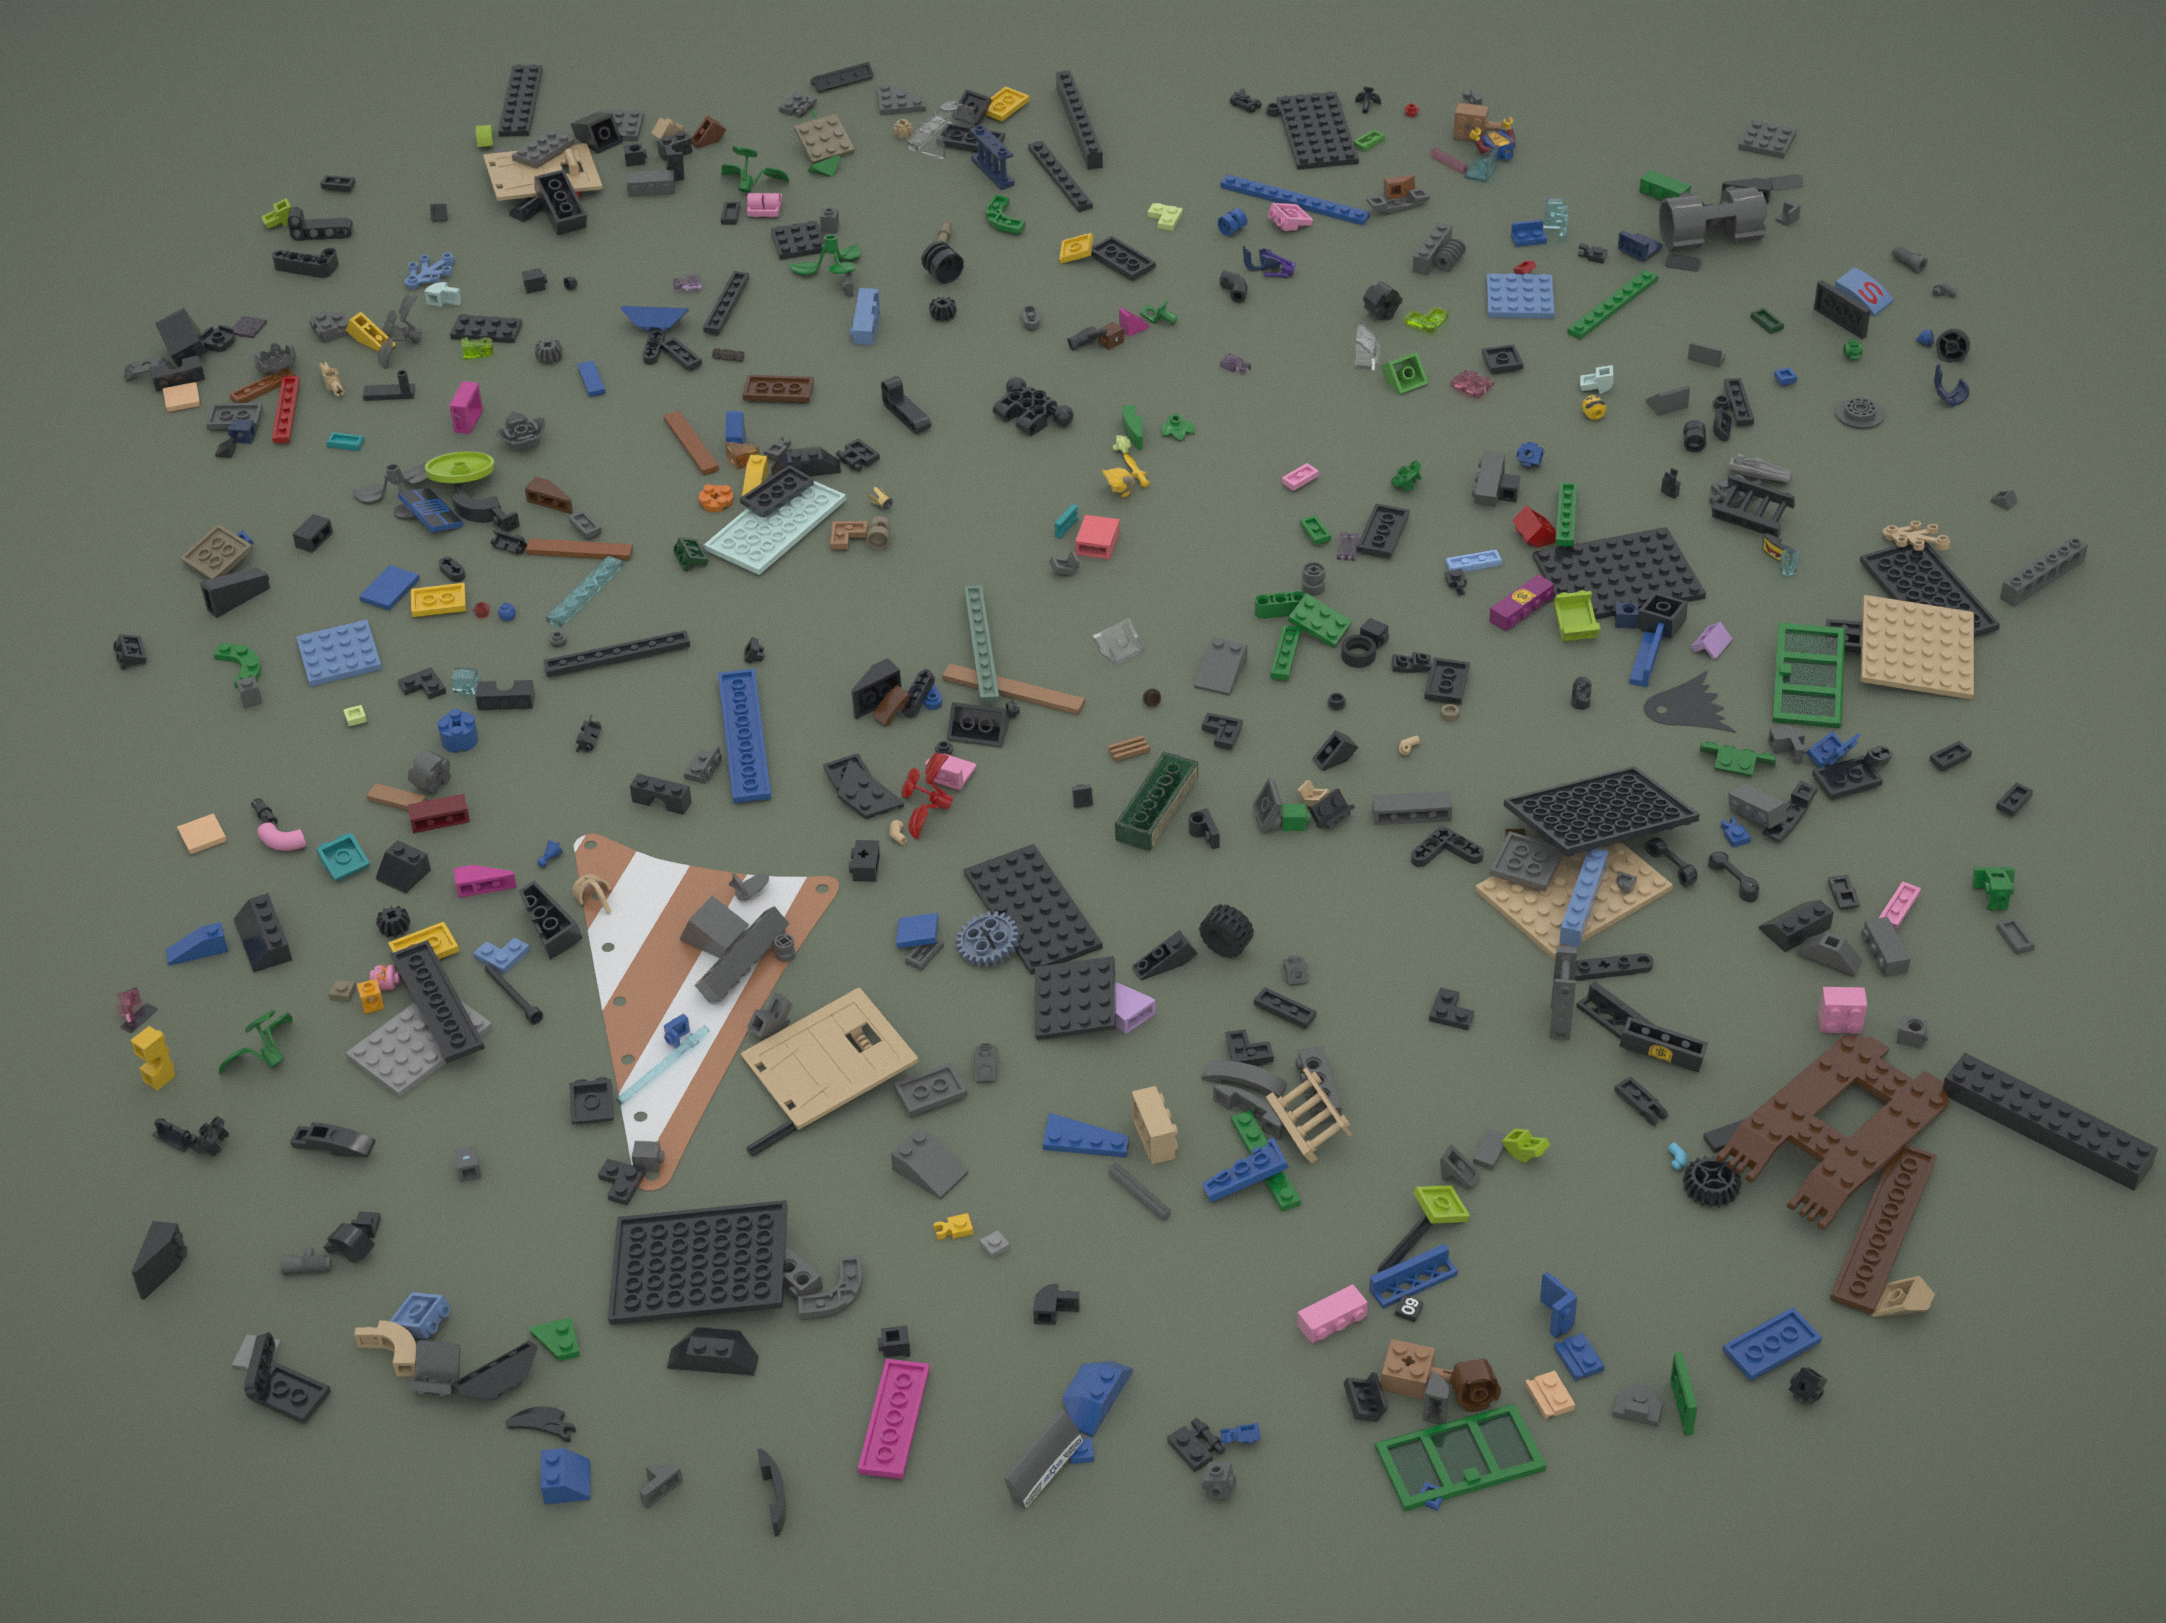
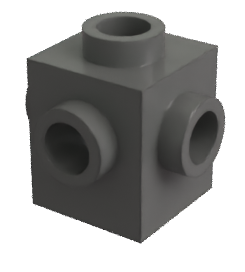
(1219, 1480)

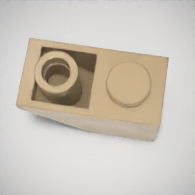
(666, 128)

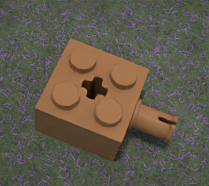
(1470, 117)
(1410, 1369)

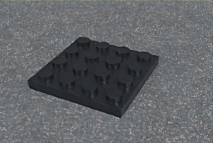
(1075, 998)

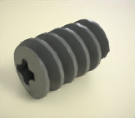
(1449, 254)

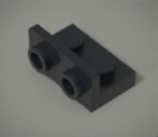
(674, 162)
(526, 209)
(129, 649)
(1330, 809)

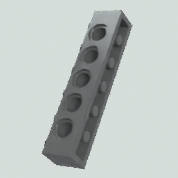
(2043, 571)

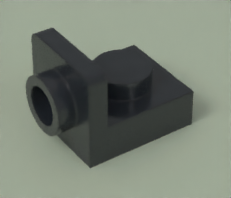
(367, 1222)

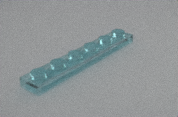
(584, 591)

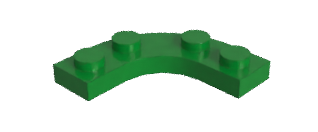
(1000, 221)
(243, 656)

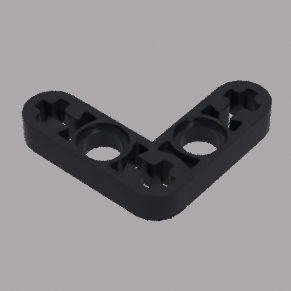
(1470, 851)

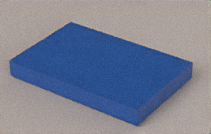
(389, 587)

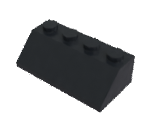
(262, 934)

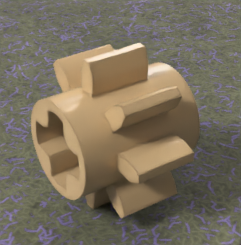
(902, 128)

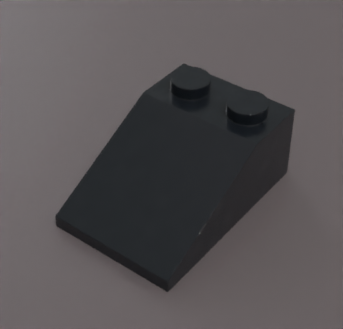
(874, 687)
(158, 1257)

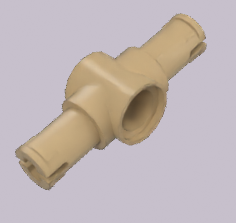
(331, 379)

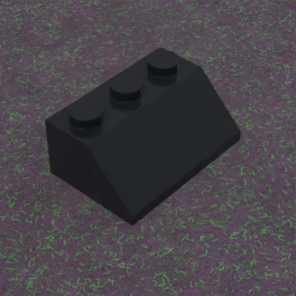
(978, 724)
(1798, 924)

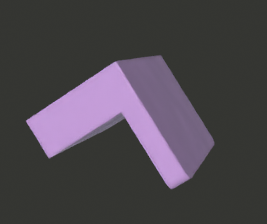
(1712, 639)

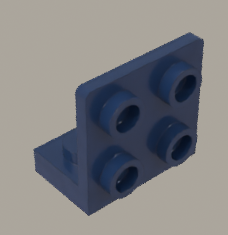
(1638, 245)

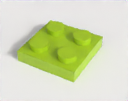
(1441, 1204)

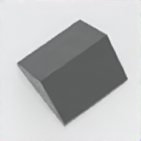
(1669, 400)

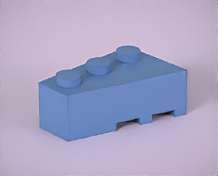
(866, 317)

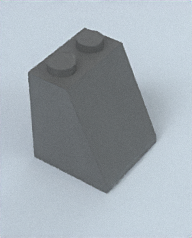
(713, 928)

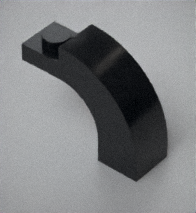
(473, 509)

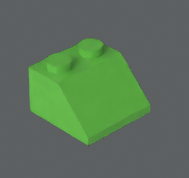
(1405, 373)

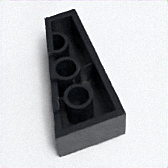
(551, 921)

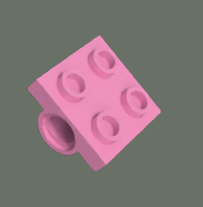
(764, 204)

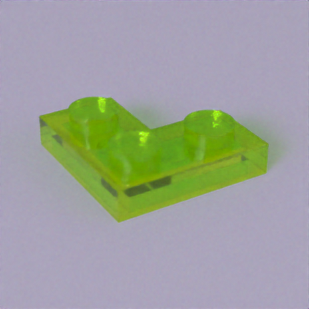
(1429, 321)

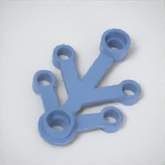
(414, 281)

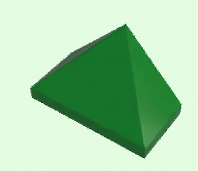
(825, 167)

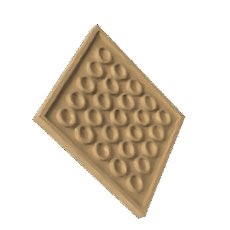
(1917, 647)

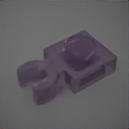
(689, 282)
(1235, 363)

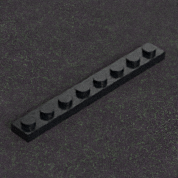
(1060, 176)
(616, 653)

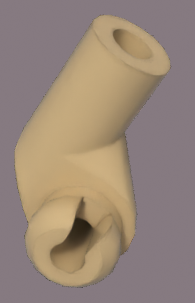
(1406, 744)
(895, 828)

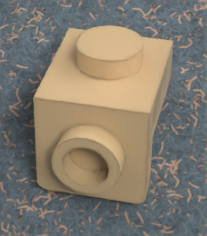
(1309, 794)

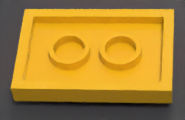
(1006, 103)
(438, 599)
(437, 935)

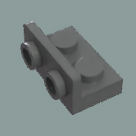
(703, 765)

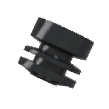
(942, 262)

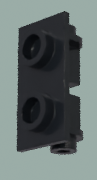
(515, 543)
(590, 733)
(173, 1135)

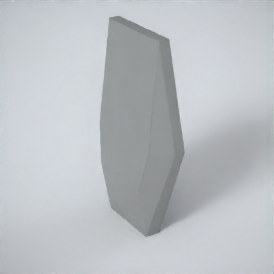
(1759, 469)

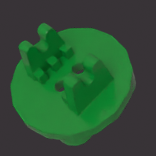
(1406, 474)

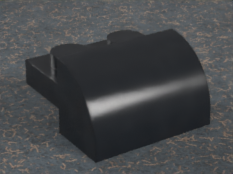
(1853, 633)

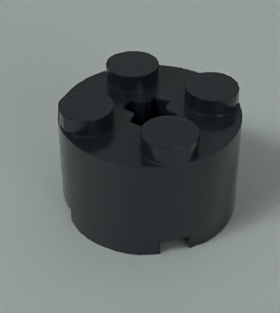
(1382, 301)

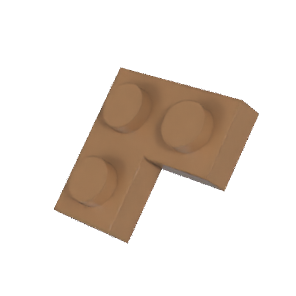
(844, 530)

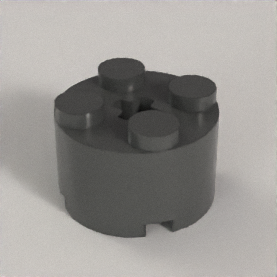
(429, 771)

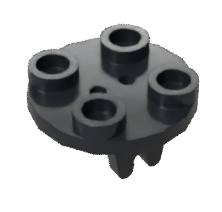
(208, 1137)

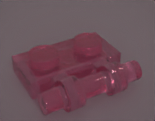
(1472, 383)

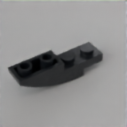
(334, 1138)

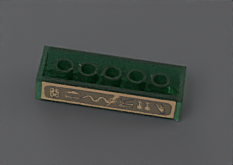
(1156, 801)

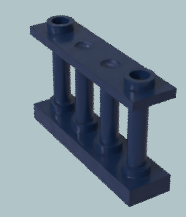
(984, 160)

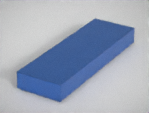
(591, 378)

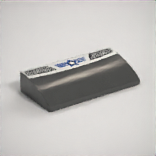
(1043, 1459)

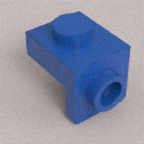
(675, 1029)

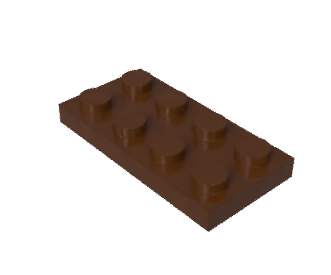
(778, 388)

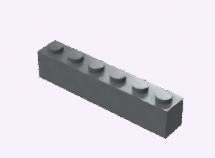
(742, 955)

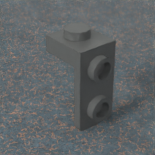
(985, 1062)

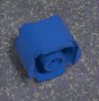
(457, 731)

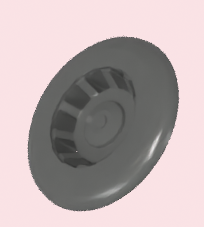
(1860, 412)

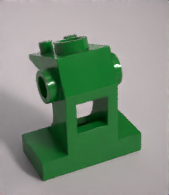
(1999, 888)

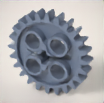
(1000, 931)

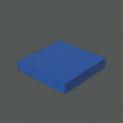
(917, 930)

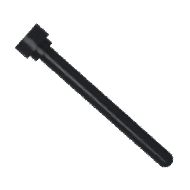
(532, 1014)

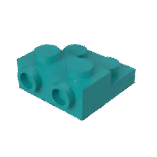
(342, 857)

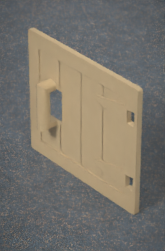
(518, 178)
(820, 1067)

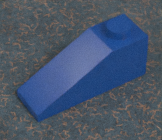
(201, 943)

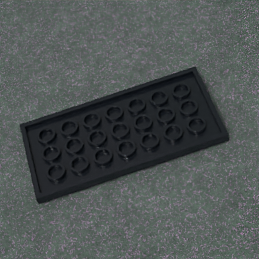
(1317, 130)
(1927, 580)
(1033, 896)

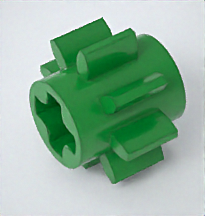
(1853, 349)

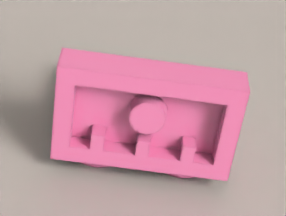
(954, 772)

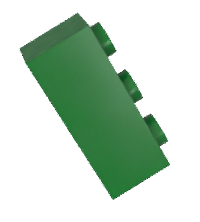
(1662, 186)

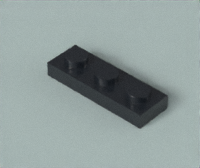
(681, 353)
(1285, 1008)

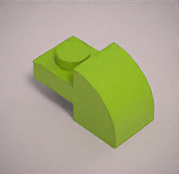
(484, 135)
(278, 215)
(1524, 1146)

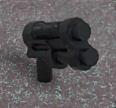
(1245, 101)

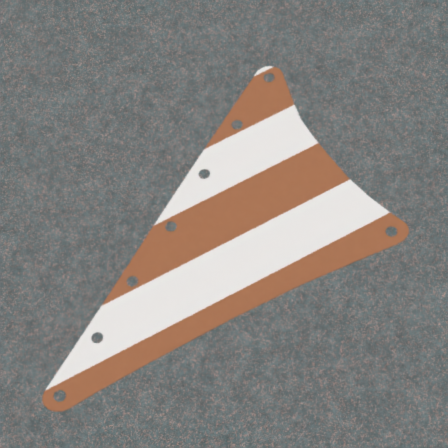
(658, 976)

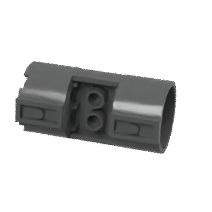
(1686, 220)

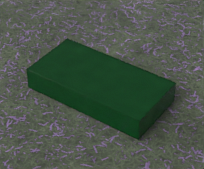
(1767, 320)

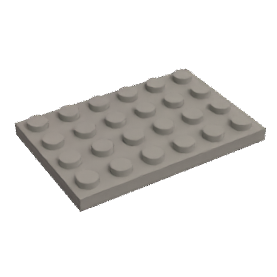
(404, 1051)

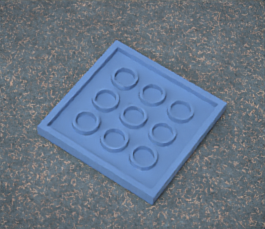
(1520, 296)
(338, 653)

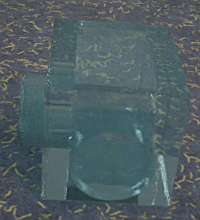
(465, 680)

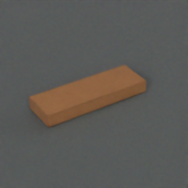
(393, 797)

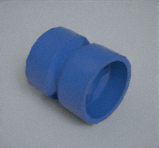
(1232, 222)

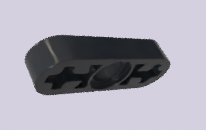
(651, 355)
(923, 682)

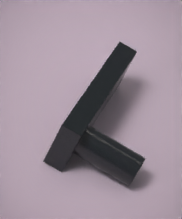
(391, 392)

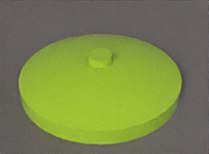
(459, 467)

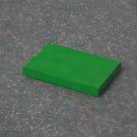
(1683, 1393)

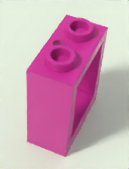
(468, 406)

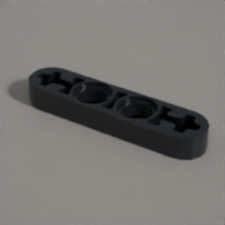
(259, 1366)

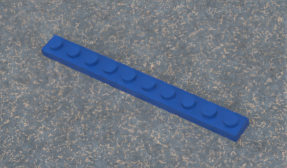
(1305, 202)

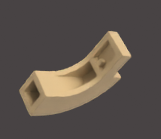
(394, 1338)

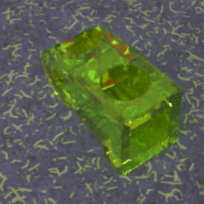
(476, 348)

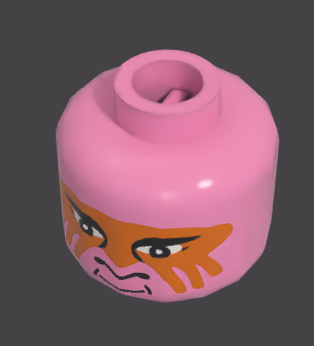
(386, 977)

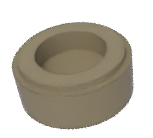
(1450, 712)

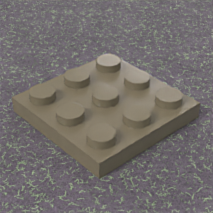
(824, 138)
(216, 553)

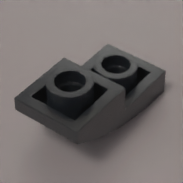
(1416, 663)

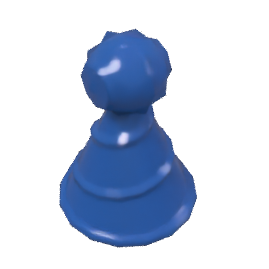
(552, 850)

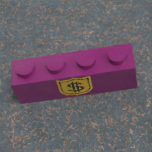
(1521, 602)

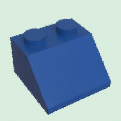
(564, 1476)

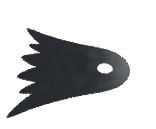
(1687, 706)

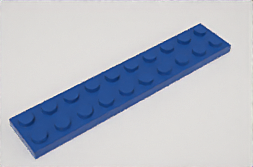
(744, 736)

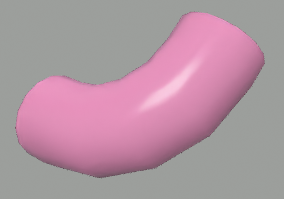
(281, 840)

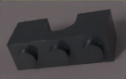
(189, 372)
(517, 697)
(674, 795)

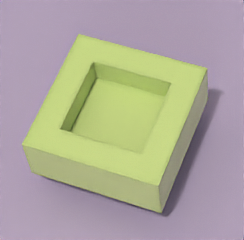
(355, 715)

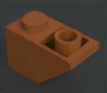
(1398, 186)

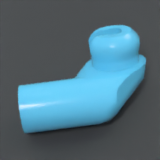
(1680, 1156)

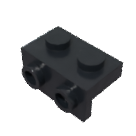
(1366, 1397)

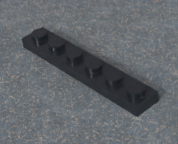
(726, 302)

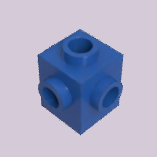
(1535, 457)

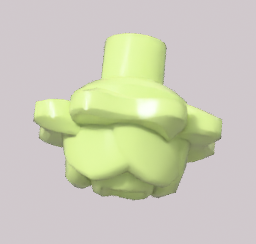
(1122, 444)

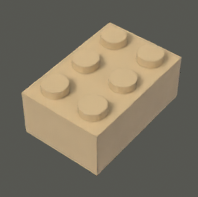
(1154, 1125)

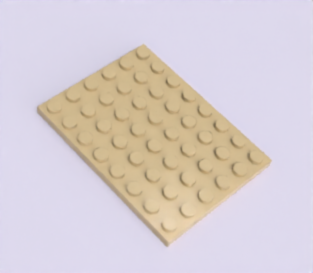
(1542, 912)

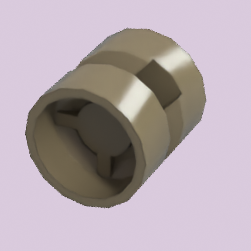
(878, 532)

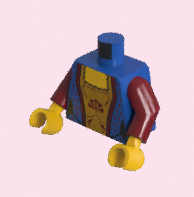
(1502, 139)

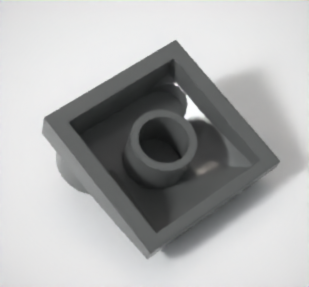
(1268, 807)

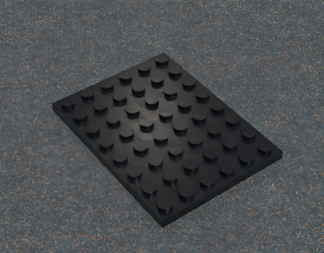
(1621, 570)
(1601, 810)
(699, 1262)

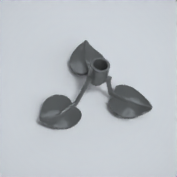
(409, 332)
(394, 475)

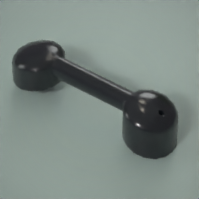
(1686, 874)
(1748, 887)

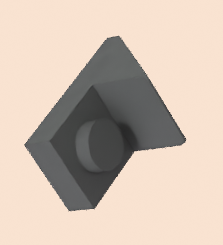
(1459, 1167)
(662, 1481)

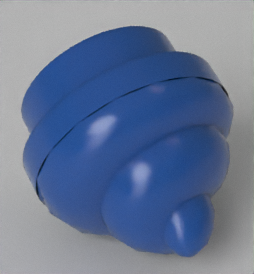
(1926, 337)
(506, 612)

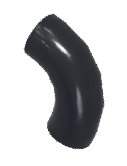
(1236, 284)

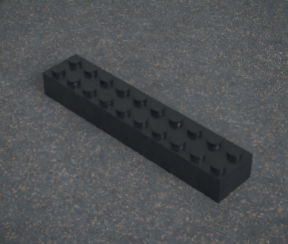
(2050, 1121)

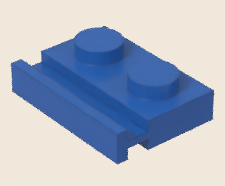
(1579, 1356)

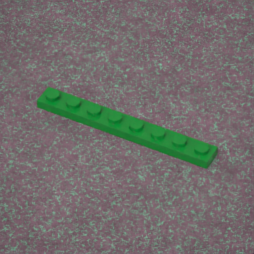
(1612, 304)

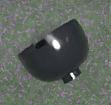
(1953, 345)

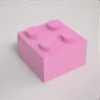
(1842, 1010)

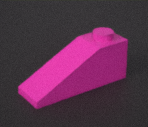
(479, 880)

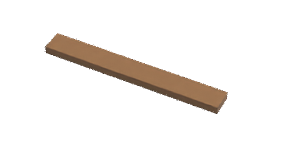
(1018, 690)

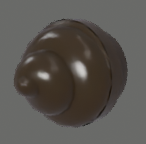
(1151, 697)

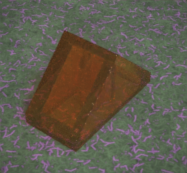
(740, 453)

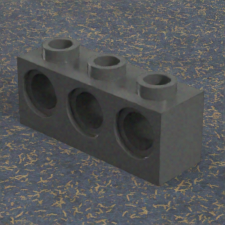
(800, 1277)

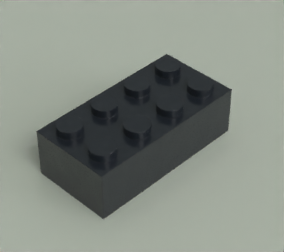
(560, 202)

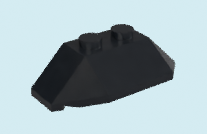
(809, 460)
(714, 1352)
(500, 1374)

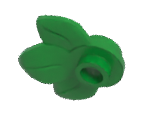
(1178, 427)

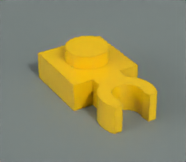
(957, 1227)

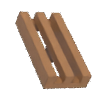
(1128, 748)

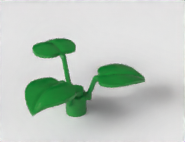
(746, 180)
(831, 247)
(270, 1051)

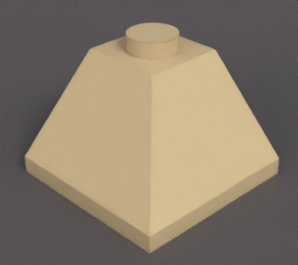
(1904, 1297)

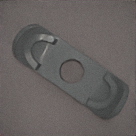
(136, 367)

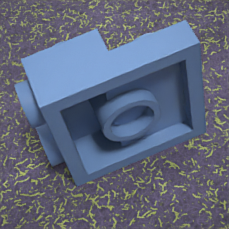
(422, 1314)

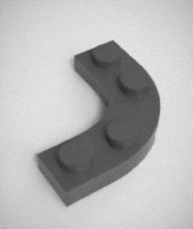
(840, 1296)

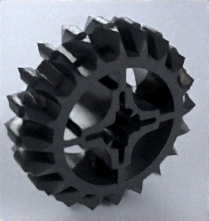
(1711, 1185)

